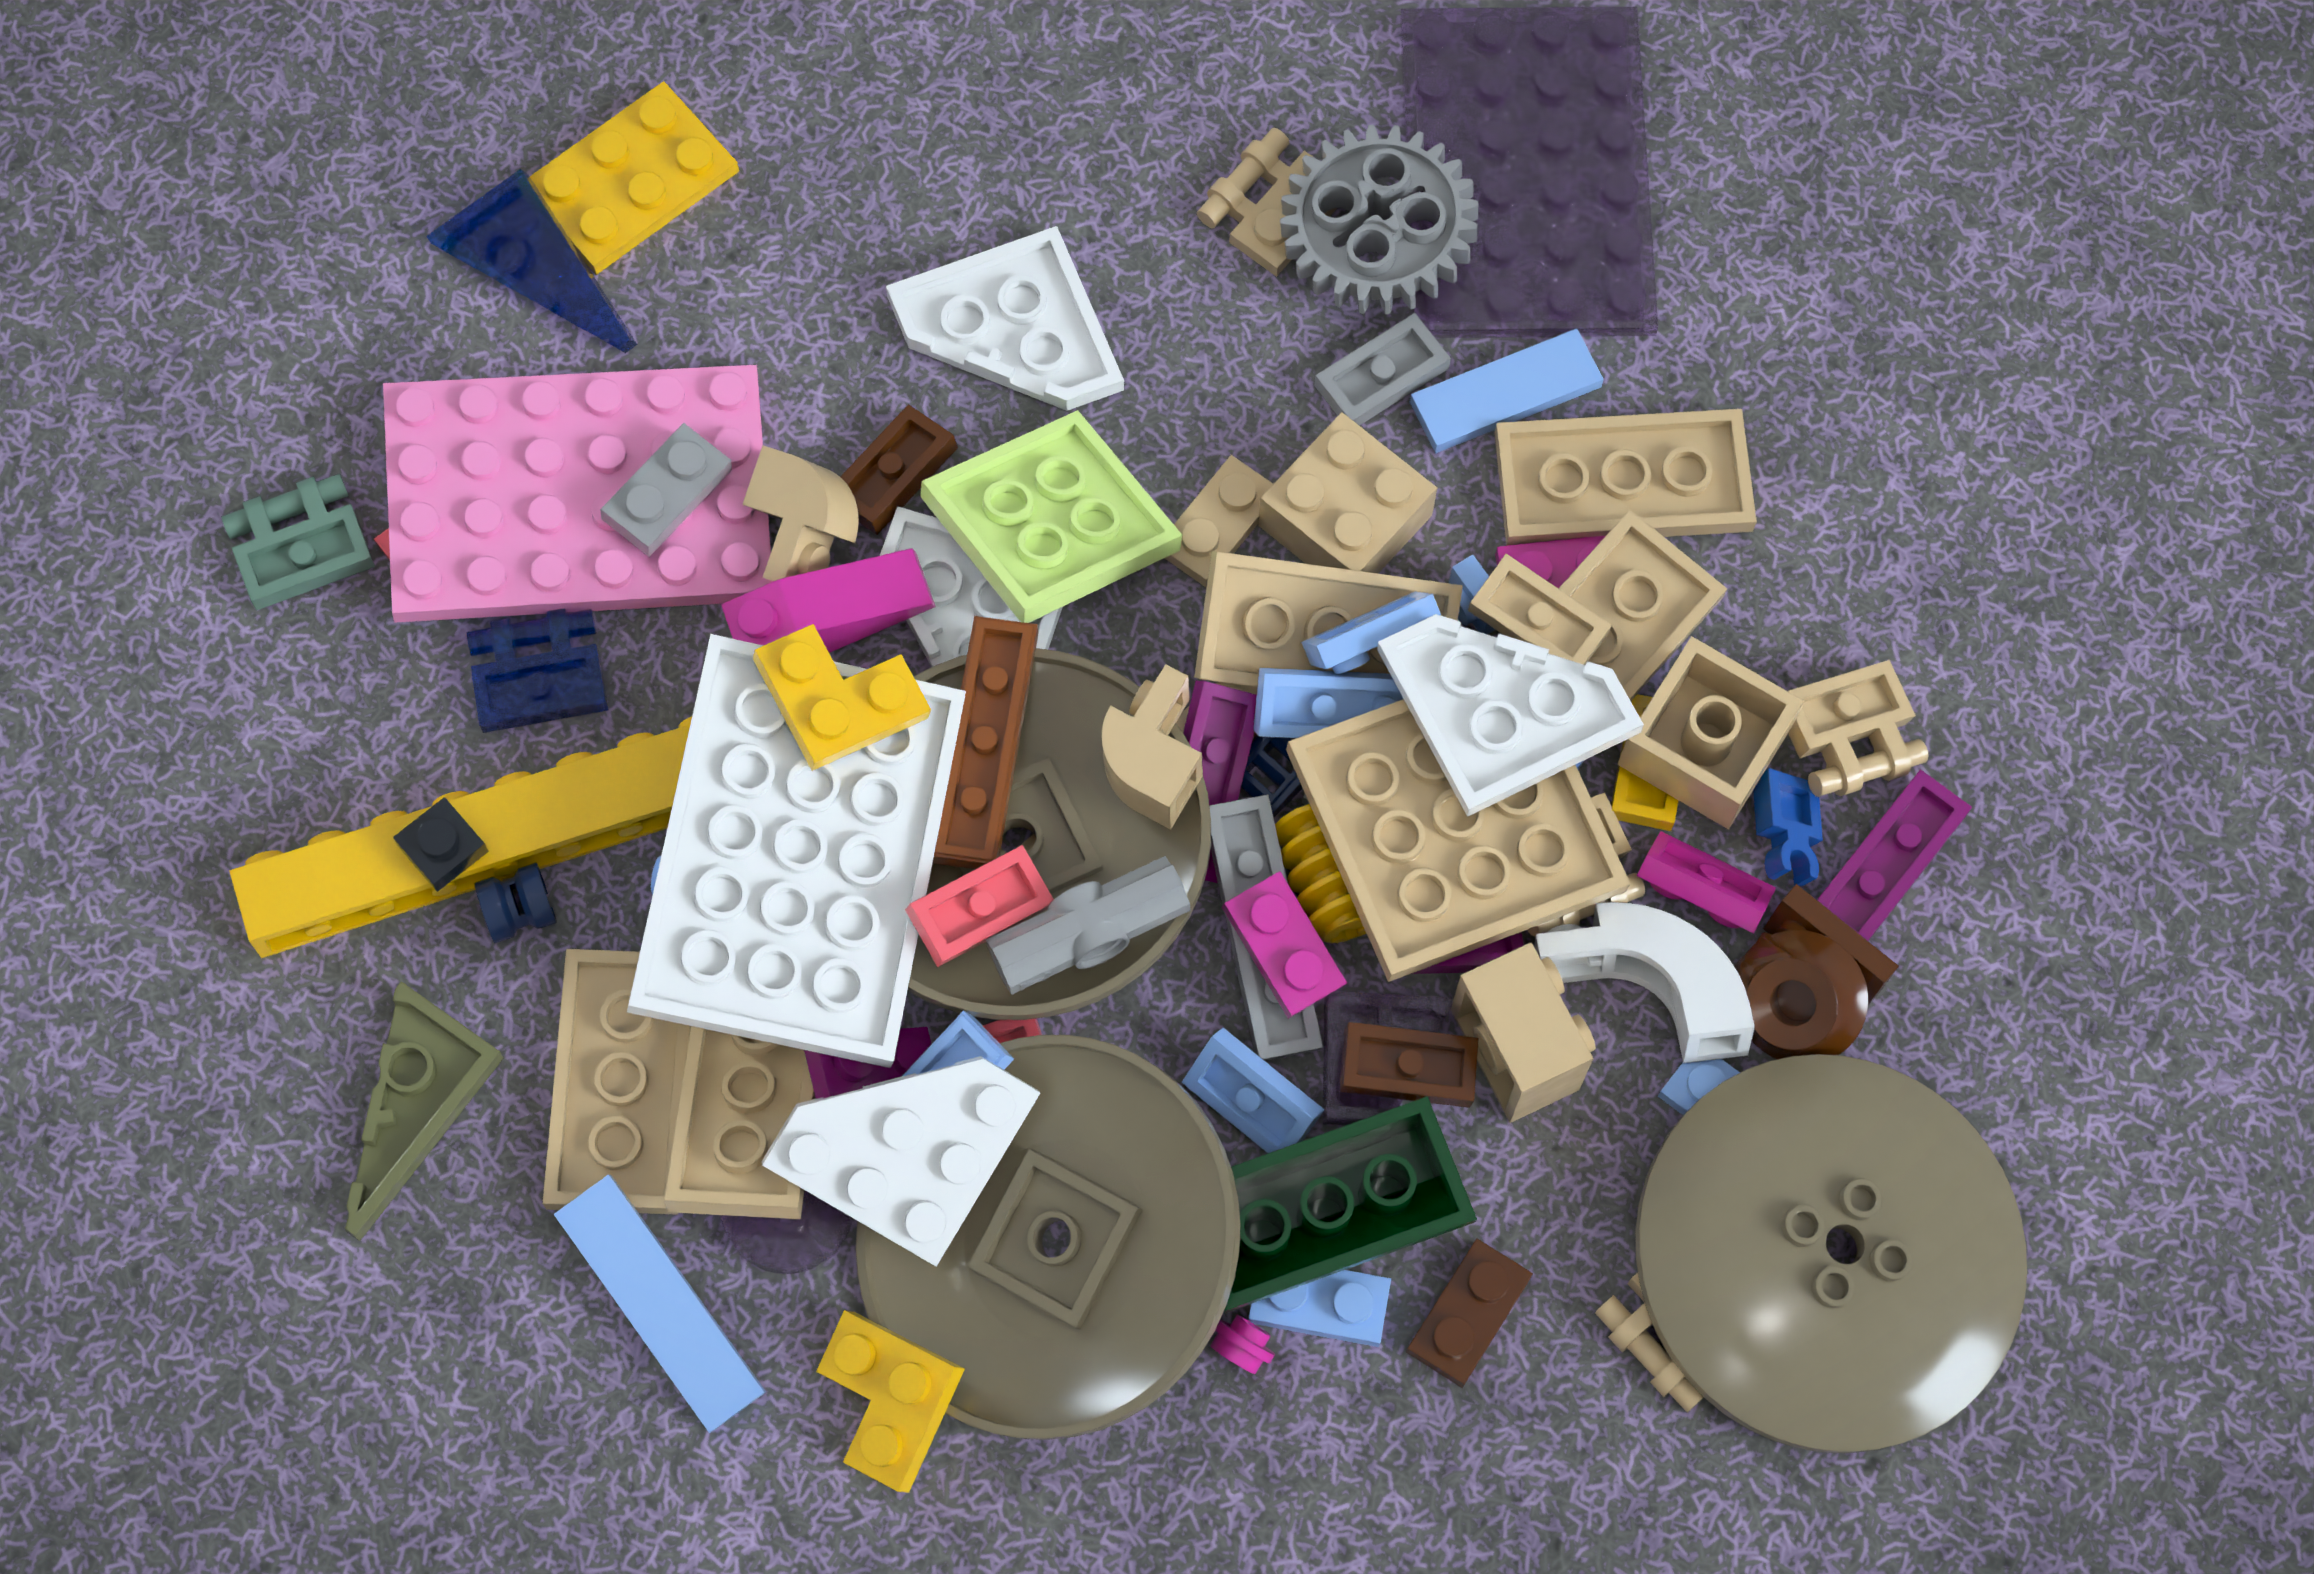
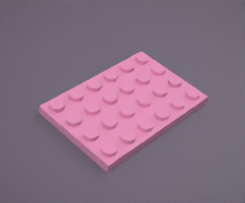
(507, 483)

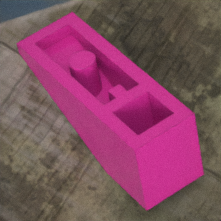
(839, 600)

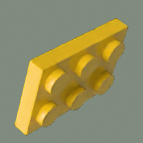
(633, 176)

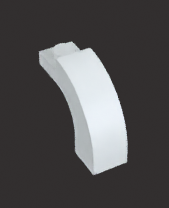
(1671, 962)

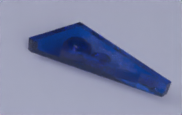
(524, 247)

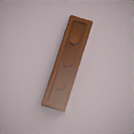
(987, 742)

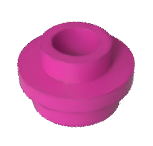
(1242, 1343)

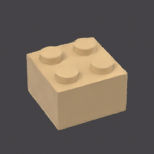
(1347, 501)
(1710, 732)
(1524, 1031)

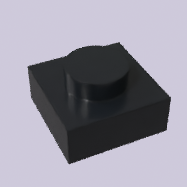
(440, 844)

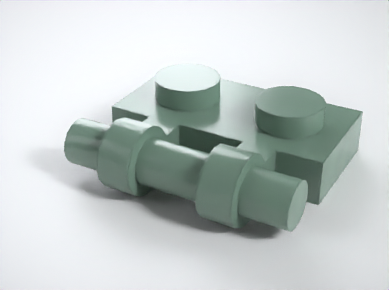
(301, 555)

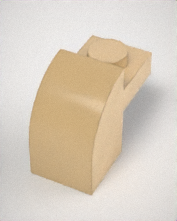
(812, 508)
(1141, 760)

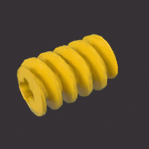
(1317, 877)

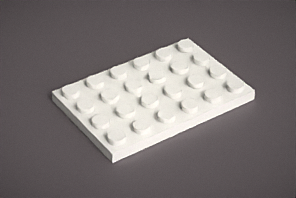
(790, 881)

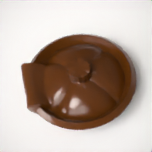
(1803, 994)

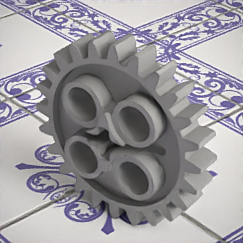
(1379, 219)

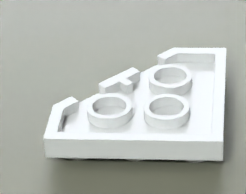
(1012, 320)
(955, 587)
(1503, 707)
(906, 1149)

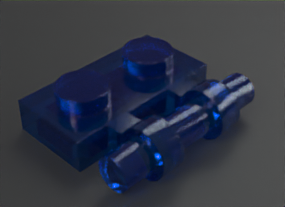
(539, 685)

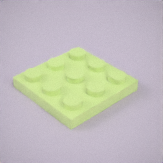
(1050, 517)

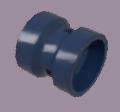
(502, 910)

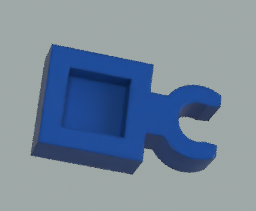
(1792, 820)

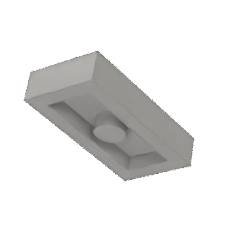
(1383, 370)
(666, 489)

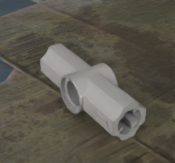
(1088, 925)

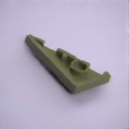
(423, 1086)

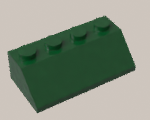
(1344, 1201)

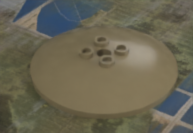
(1080, 838)
(1147, 1265)
(1760, 1307)

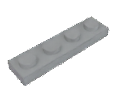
(1243, 855)

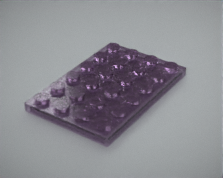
(1557, 157)

